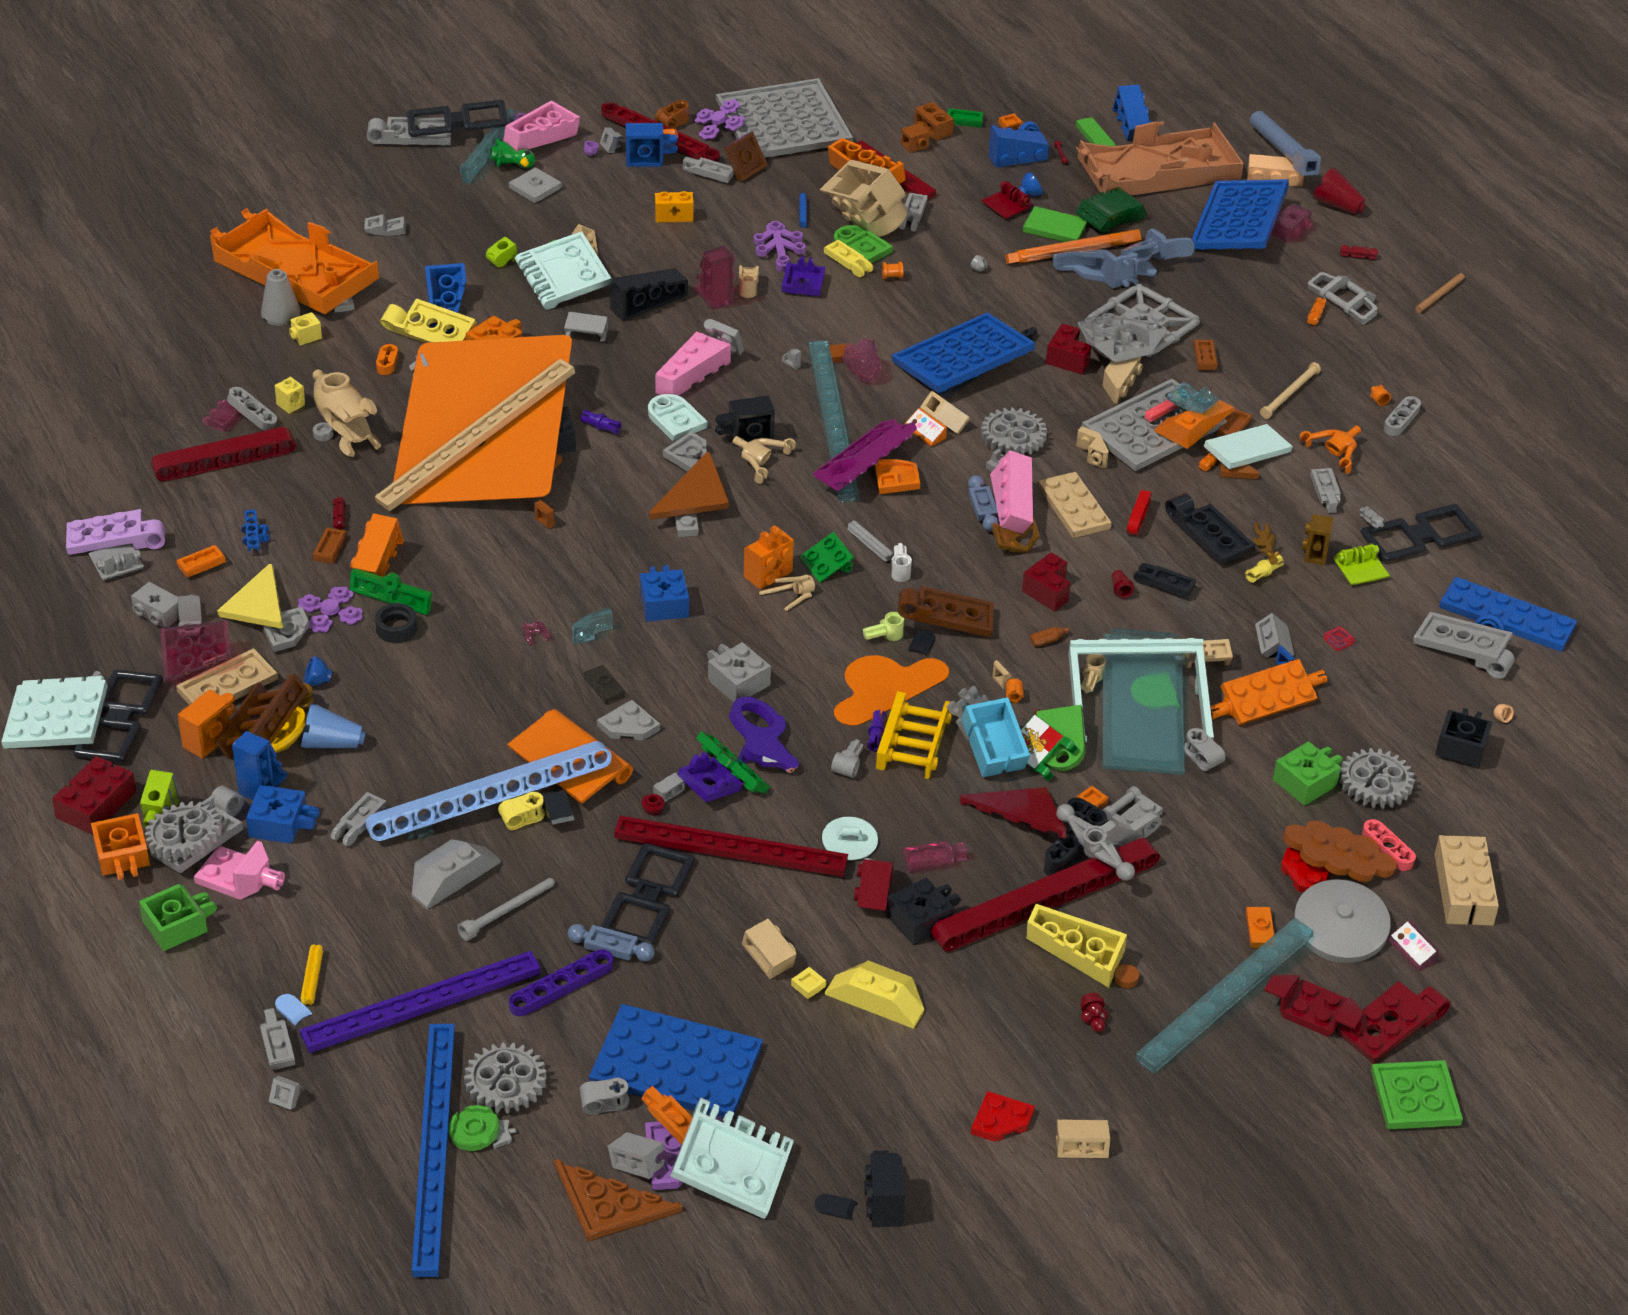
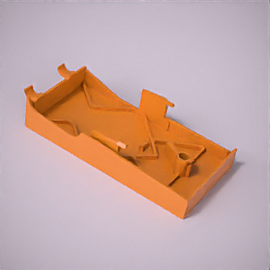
(316, 269)

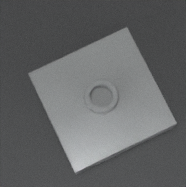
(535, 185)

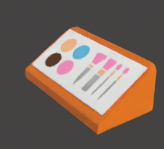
(928, 427)

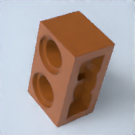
(935, 120)

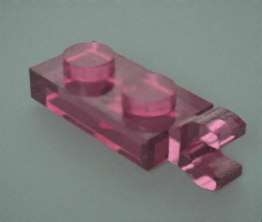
(933, 855)

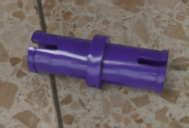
(601, 421)
(876, 730)

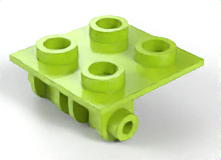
(1361, 564)

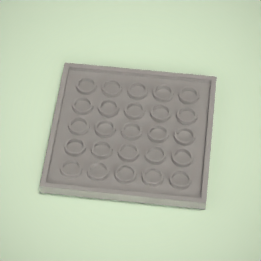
(788, 117)

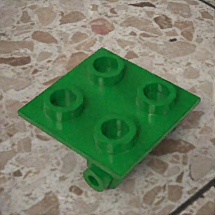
(827, 557)

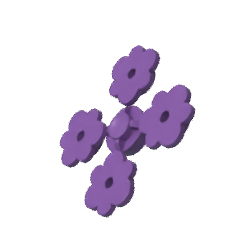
(719, 117)
(330, 607)

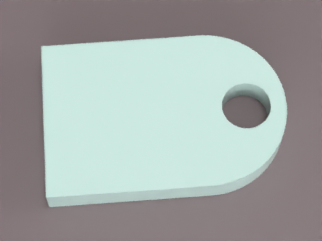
(675, 417)

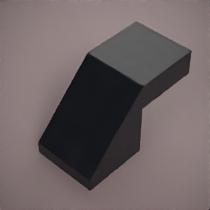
(557, 806)

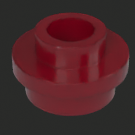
(653, 804)

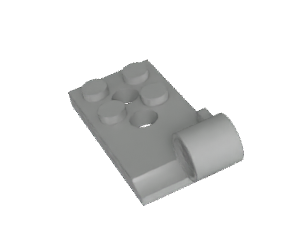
(1480, 642)

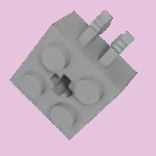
(738, 671)

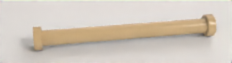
(1267, 411)

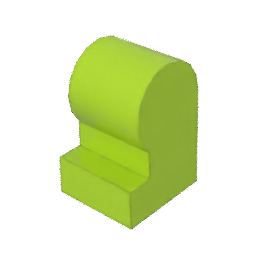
(502, 252)

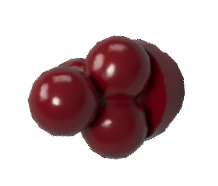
(1094, 1011)

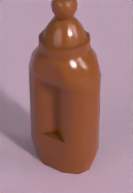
(1047, 636)

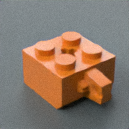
(494, 329)

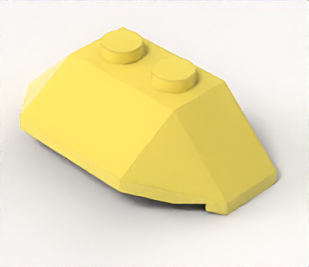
(879, 992)

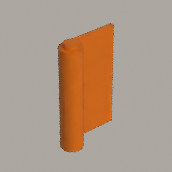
(557, 734)

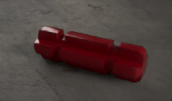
(1358, 252)
(339, 513)

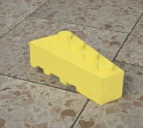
(1078, 942)

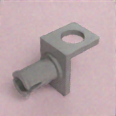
(189, 610)

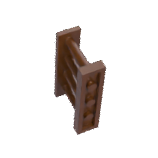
(263, 713)

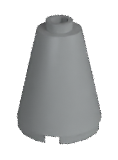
(279, 299)

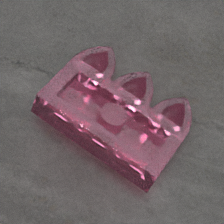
(222, 416)

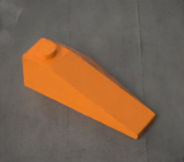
(1191, 426)

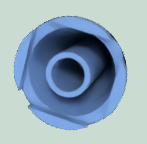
(330, 730)

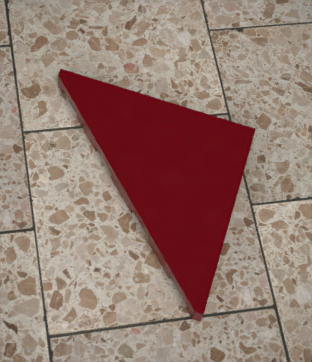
(1024, 805)

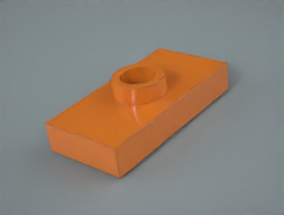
(201, 561)
(1259, 925)

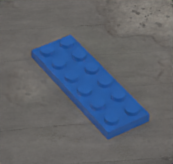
(1517, 615)

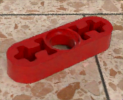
(1139, 512)

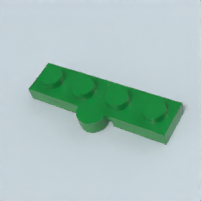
(390, 590)
(728, 759)

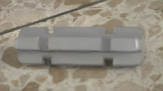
(1371, 517)

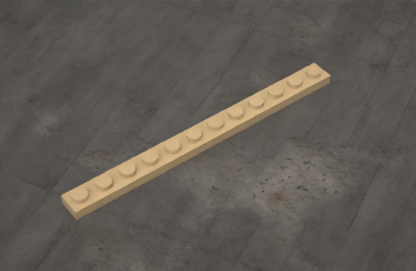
(474, 435)

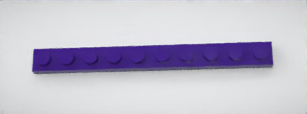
(419, 1001)

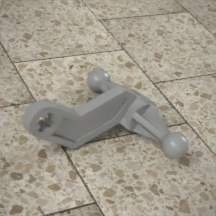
(1102, 841)

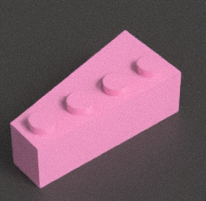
(541, 127)
(1013, 491)

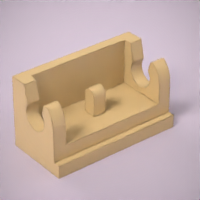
(1213, 651)
(1082, 1139)

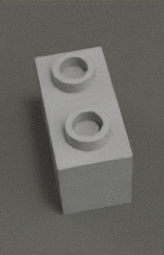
(156, 605)

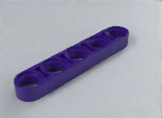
(555, 991)

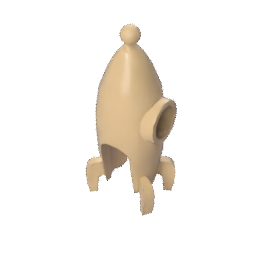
(344, 409)

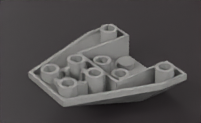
(1121, 337)

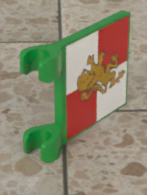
(1042, 743)

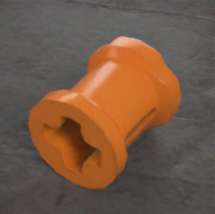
(892, 270)

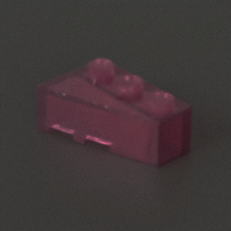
(716, 277)

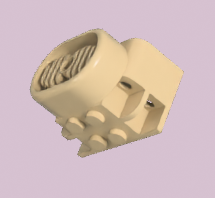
(868, 197)

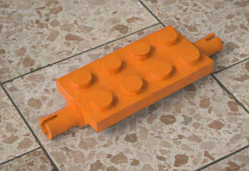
(1268, 692)

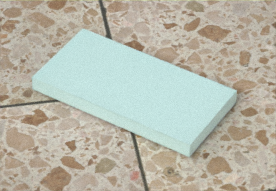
(1248, 446)

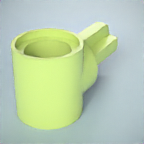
(890, 627)

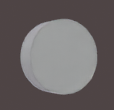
(323, 431)

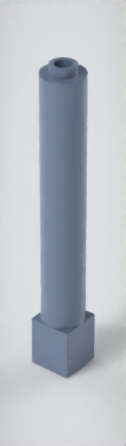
(1304, 160)

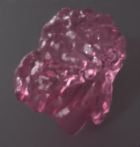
(863, 359)

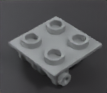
(116, 561)

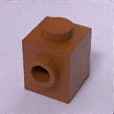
(915, 137)

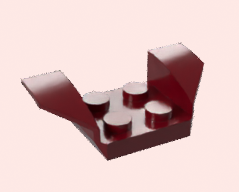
(1313, 1005)

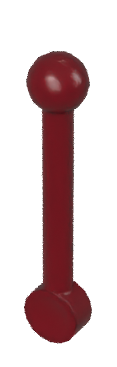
(1057, 144)

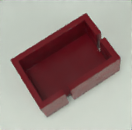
(94, 794)

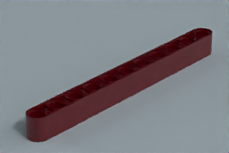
(1047, 892)

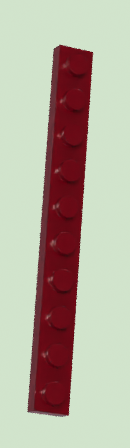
(731, 846)

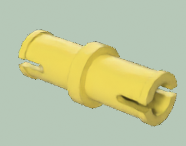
(1262, 569)

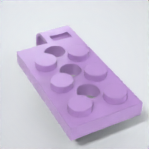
(141, 535)

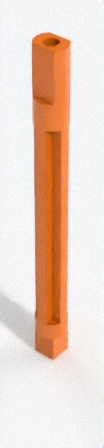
(1085, 244)

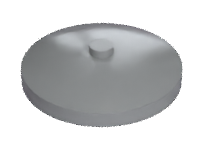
(1345, 920)

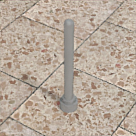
(469, 928)

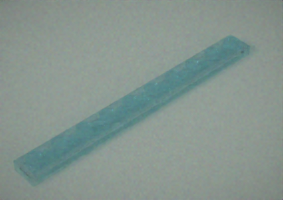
(1223, 995)

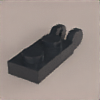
(1165, 579)

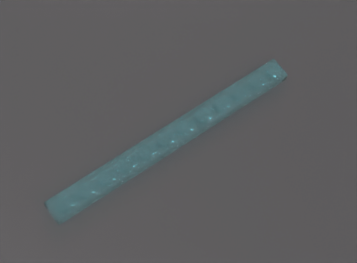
(831, 409)

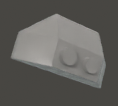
(449, 870)

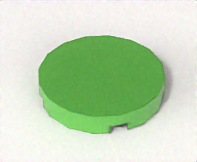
(474, 1128)

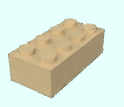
(1466, 880)

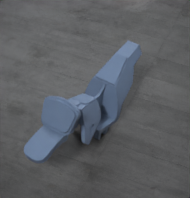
(1122, 270)

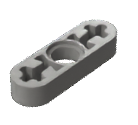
(241, 399)
(1402, 422)

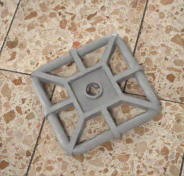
(1145, 313)

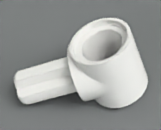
(901, 564)

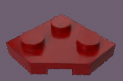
(1300, 872)
(1001, 1116)

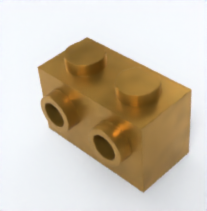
(1318, 540)

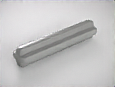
(870, 541)

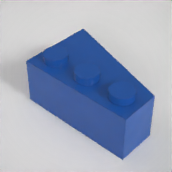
(1131, 109)
(1016, 147)
(256, 764)

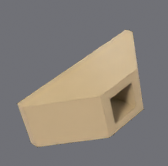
(1120, 376)

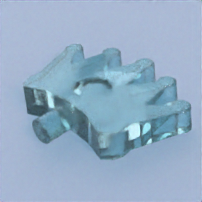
(420, 833)

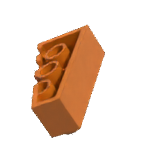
(844, 150)

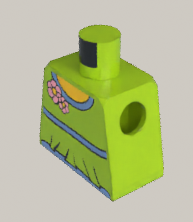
(158, 794)

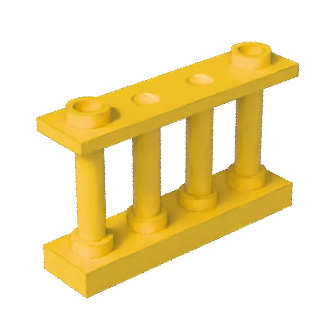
(897, 723)

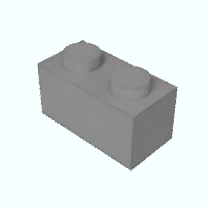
(669, 787)

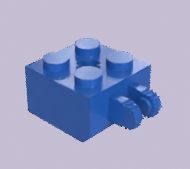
(647, 144)
(664, 594)
(279, 814)

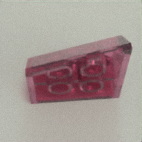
(193, 647)

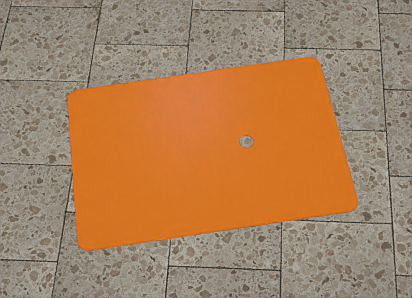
(461, 387)

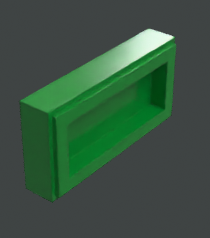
(966, 117)

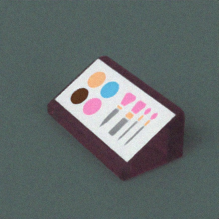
(1414, 945)

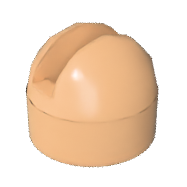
(1503, 713)

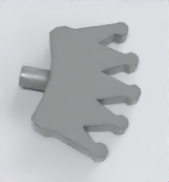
(504, 1135)

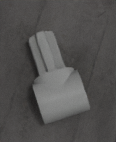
(847, 761)

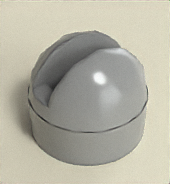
(979, 263)

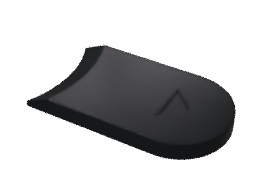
(922, 641)
(835, 1206)

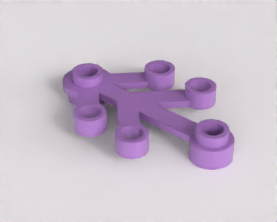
(776, 230)

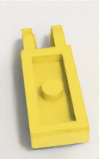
(848, 257)

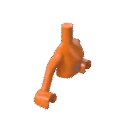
(1339, 443)

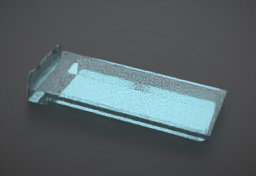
(1143, 708)

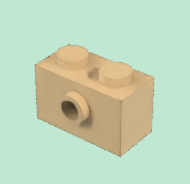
(769, 948)

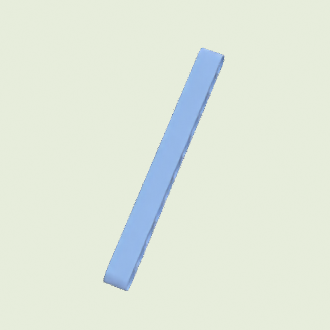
(477, 789)

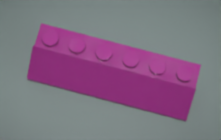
(864, 453)

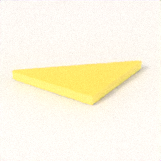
(256, 601)

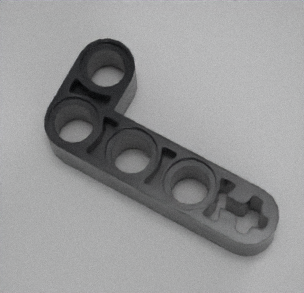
(1068, 850)

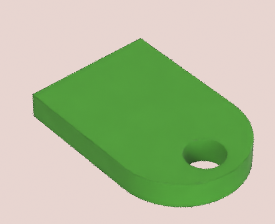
(863, 242)
(1070, 724)

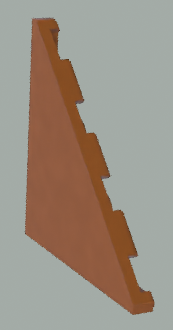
(694, 493)
(609, 1205)

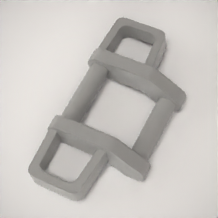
(1343, 282)

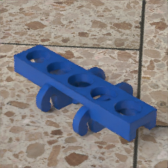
(257, 532)

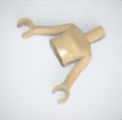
(758, 454)

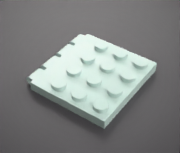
(55, 712)

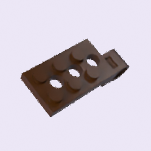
(912, 606)

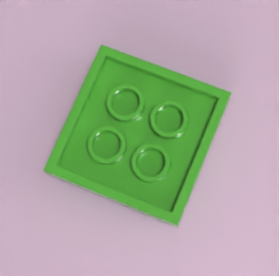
(1416, 1094)

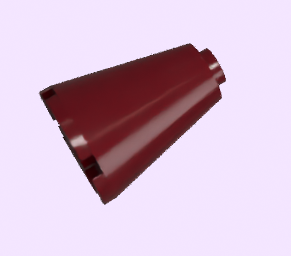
(1339, 193)

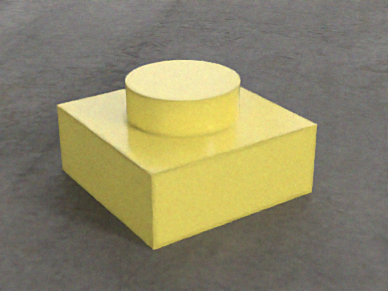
(808, 983)

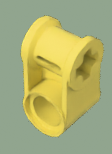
(520, 812)

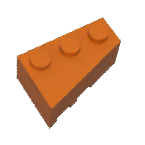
(378, 545)

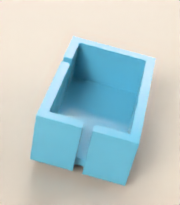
(995, 737)

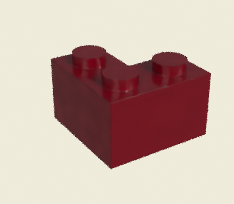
(1067, 351)
(1047, 582)
(875, 883)

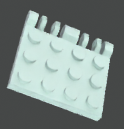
(563, 269)
(730, 1160)

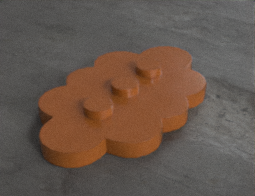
(1339, 851)

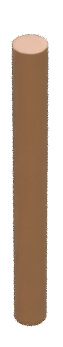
(1439, 293)

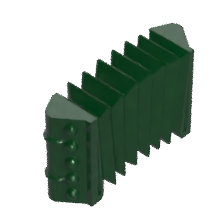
(1110, 209)

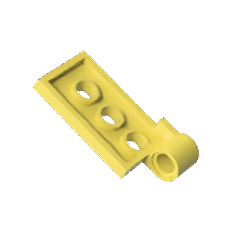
(398, 321)

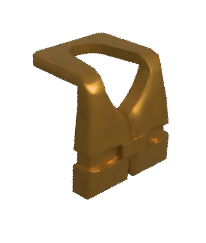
(1007, 540)

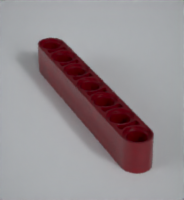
(223, 454)

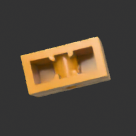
(674, 207)

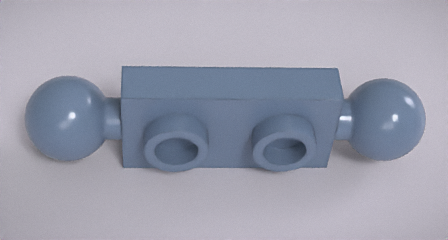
(982, 502)
(618, 943)

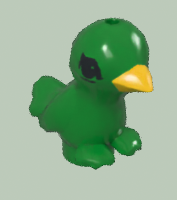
(506, 154)

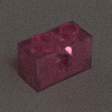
(1291, 223)

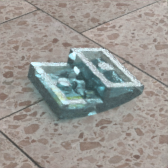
(1190, 399)

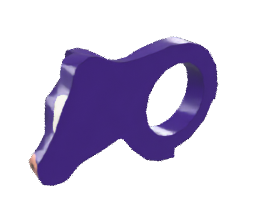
(761, 743)

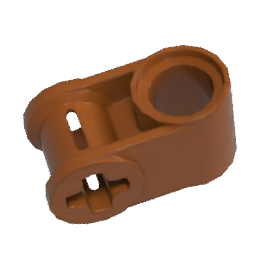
(674, 114)

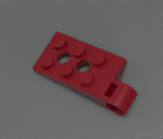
(1411, 1013)

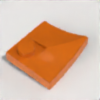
(896, 475)

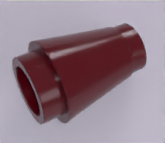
(1122, 585)

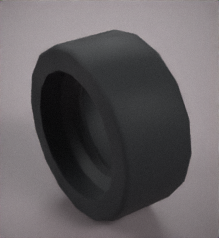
(396, 634)

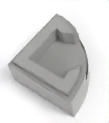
(792, 358)

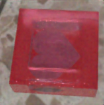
(1338, 638)

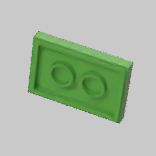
(1054, 225)

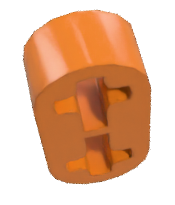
(387, 355)

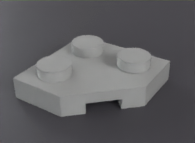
(686, 451)
(295, 625)
(628, 721)

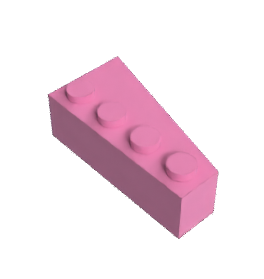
(691, 363)

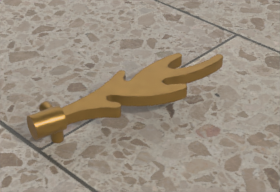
(1267, 542)

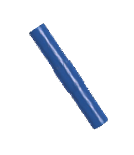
(803, 210)

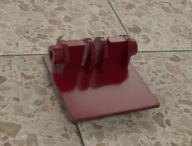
(1008, 201)

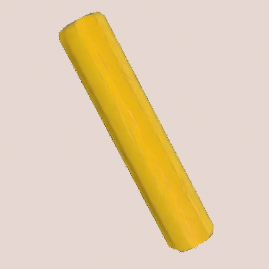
(311, 974)

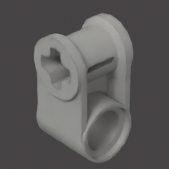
(1204, 750)
(601, 1096)

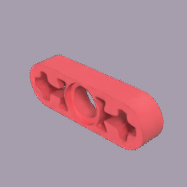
(1401, 852)

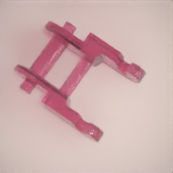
(541, 628)

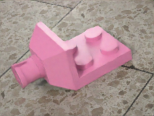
(239, 873)

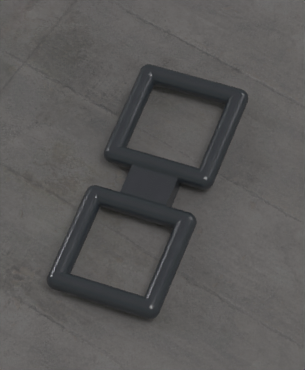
(457, 119)
(1422, 532)
(121, 714)
(648, 892)

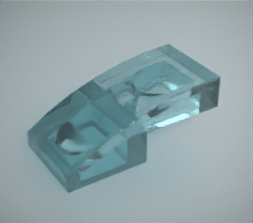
(593, 623)

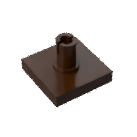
(745, 156)

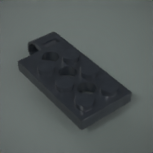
(1224, 541)

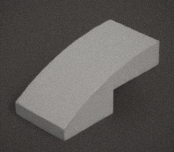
(379, 226)

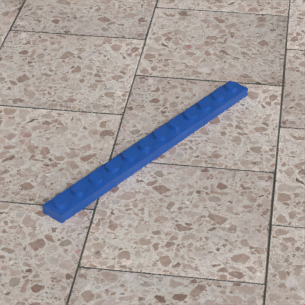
(433, 1151)

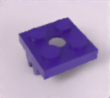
(812, 276)
(711, 770)

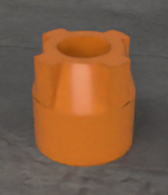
(1380, 395)
(1014, 690)

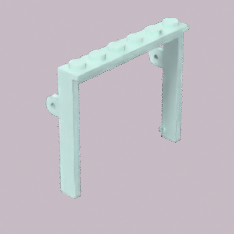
(1145, 646)

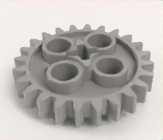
(1013, 431)
(1376, 778)
(200, 830)
(505, 1077)

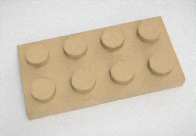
(1074, 505)
(233, 676)

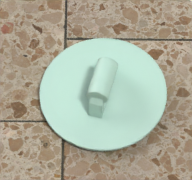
(851, 837)

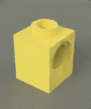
(305, 329)
(289, 395)

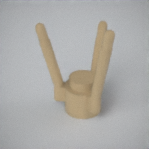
(801, 585)

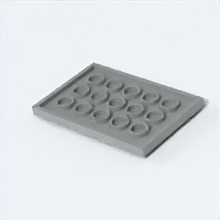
(1132, 436)

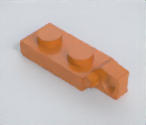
(668, 1113)

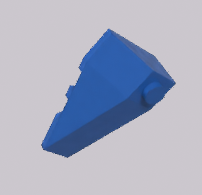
(445, 286)

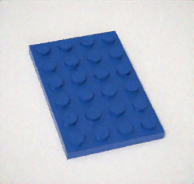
(1240, 214)
(963, 352)
(677, 1059)

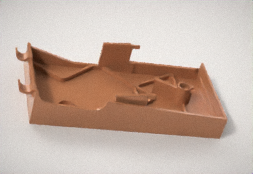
(1162, 160)

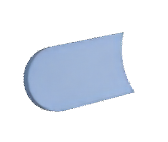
(292, 1008)

